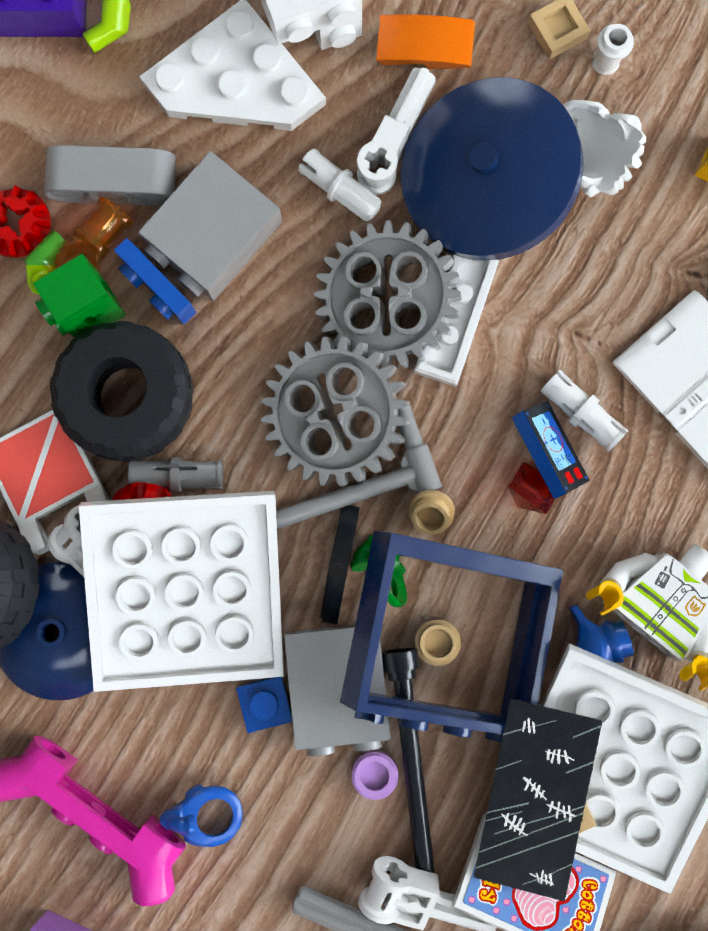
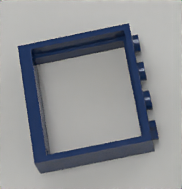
(528, 650)

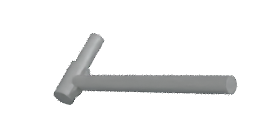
(417, 472)

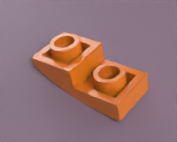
(425, 40)

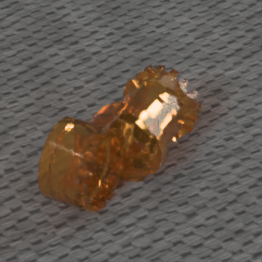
(95, 235)

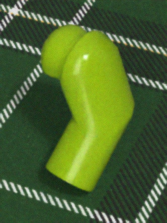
(113, 24)

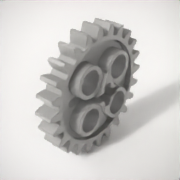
(428, 293)
(298, 427)

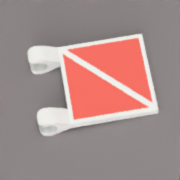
(42, 473)

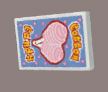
(525, 911)

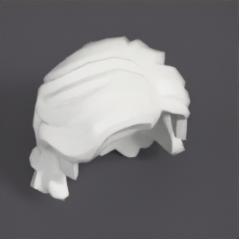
(608, 146)

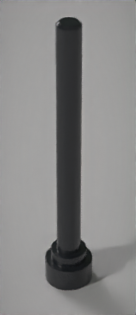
(401, 667)

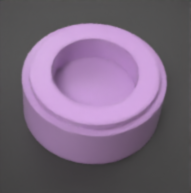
(374, 774)

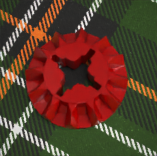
(33, 226)

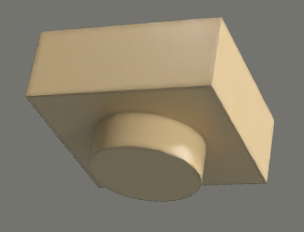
(558, 27)

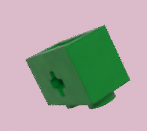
(76, 298)

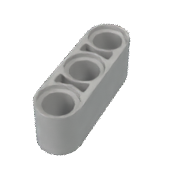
(114, 173)

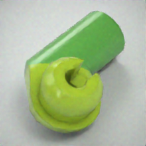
(42, 258)

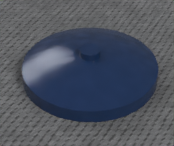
(492, 168)

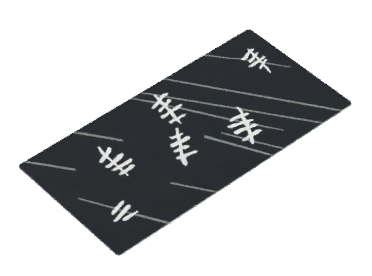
(537, 799)

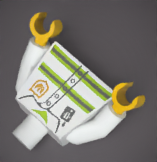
(663, 604)

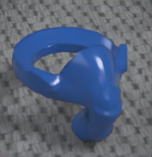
(183, 815)

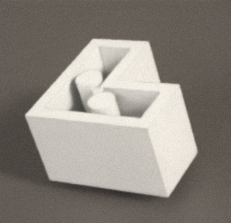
(332, 21)

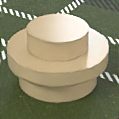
(431, 512)
(437, 642)

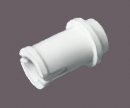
(613, 45)

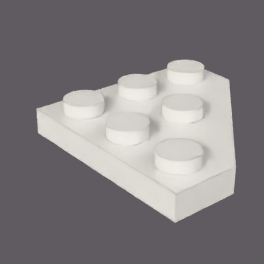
(234, 76)

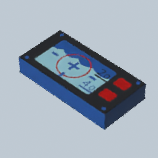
(550, 449)

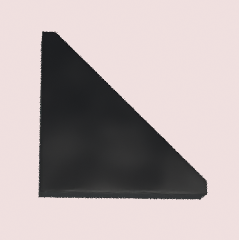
(339, 564)

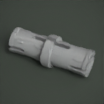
(178, 474)

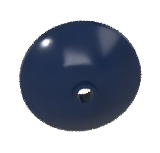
(61, 666)

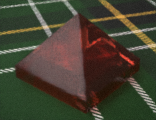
(530, 490)

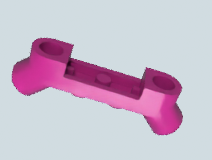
(147, 850)

